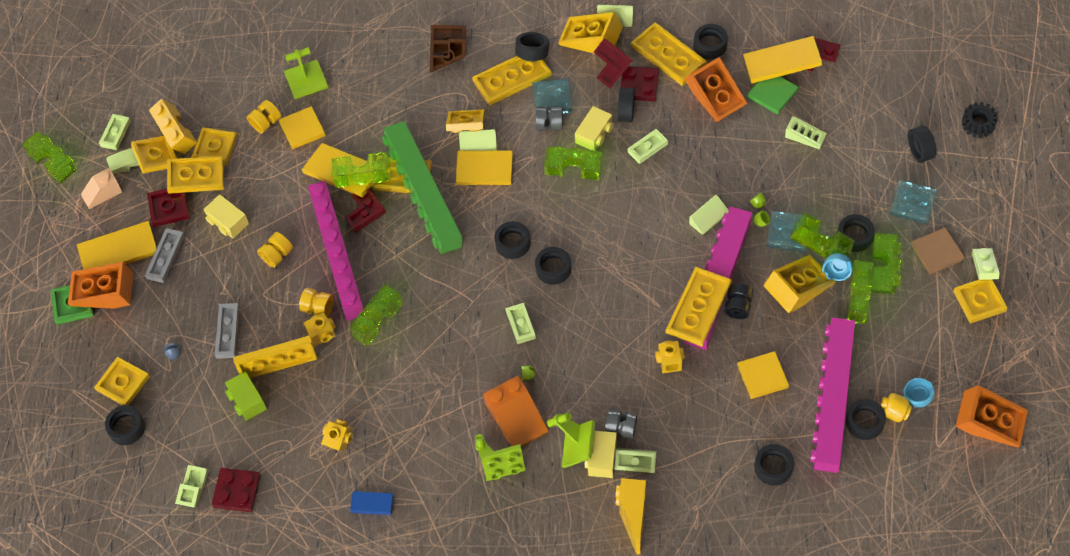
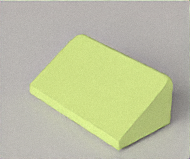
(623, 13)
(478, 141)
(708, 215)
(635, 460)

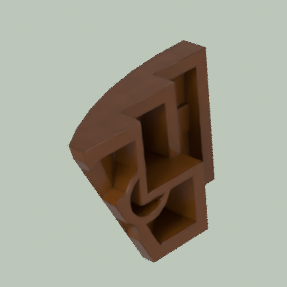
(446, 45)

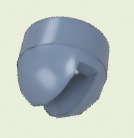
(172, 351)

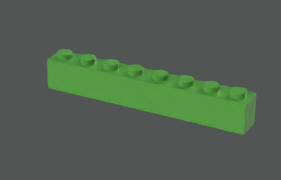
(422, 188)

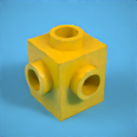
(320, 328)
(669, 356)
(337, 434)

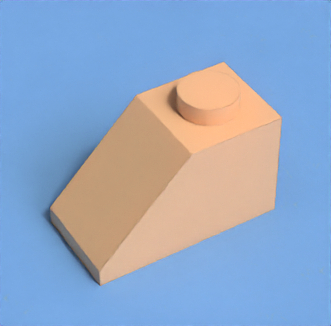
(100, 188)

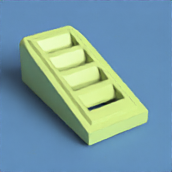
(807, 128)

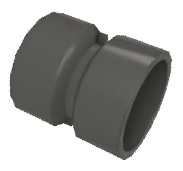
(549, 118)
(621, 423)

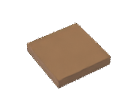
(937, 251)

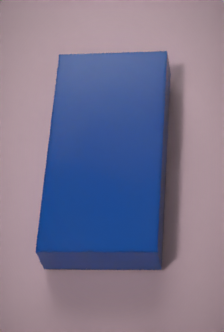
(372, 503)

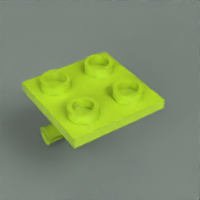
(306, 77)
(577, 441)
(499, 462)

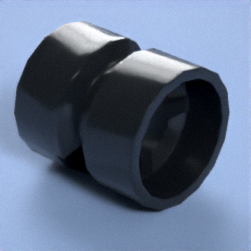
(738, 301)

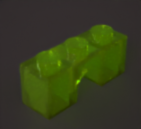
(41, 147)
(559, 158)
(375, 170)
(807, 234)
(886, 249)
(860, 291)
(366, 324)

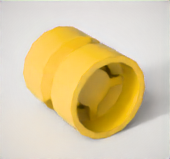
(261, 118)
(275, 249)
(314, 302)

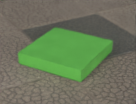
(773, 93)
(62, 311)

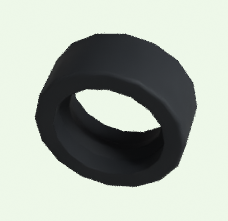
(710, 30)
(531, 53)
(626, 104)
(922, 143)
(863, 222)
(512, 227)
(553, 278)
(869, 405)
(118, 413)
(781, 451)

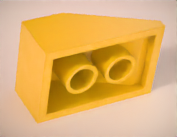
(589, 30)
(797, 283)
(631, 501)

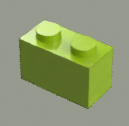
(245, 396)

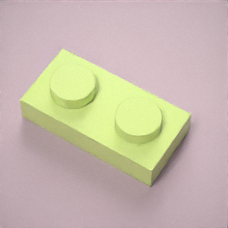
(115, 132)
(647, 146)
(985, 263)
(520, 323)

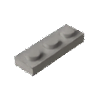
(164, 255)
(227, 330)

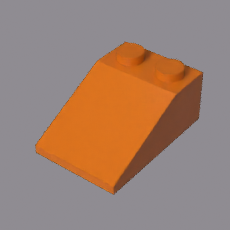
(716, 89)
(102, 286)
(515, 412)
(991, 416)

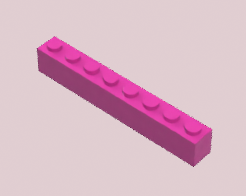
(336, 250)
(727, 251)
(834, 395)

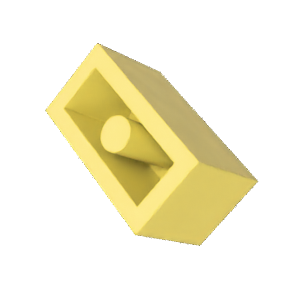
(594, 128)
(225, 216)
(603, 455)

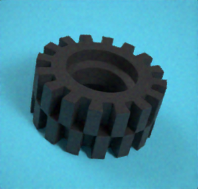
(980, 111)

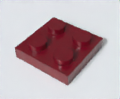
(643, 80)
(167, 207)
(236, 489)

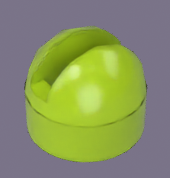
(758, 201)
(761, 219)
(528, 372)

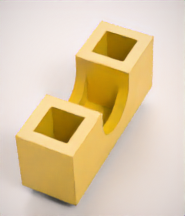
(168, 119)

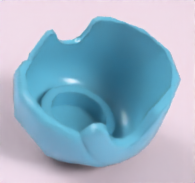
(837, 267)
(919, 392)

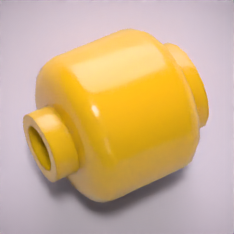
(896, 407)

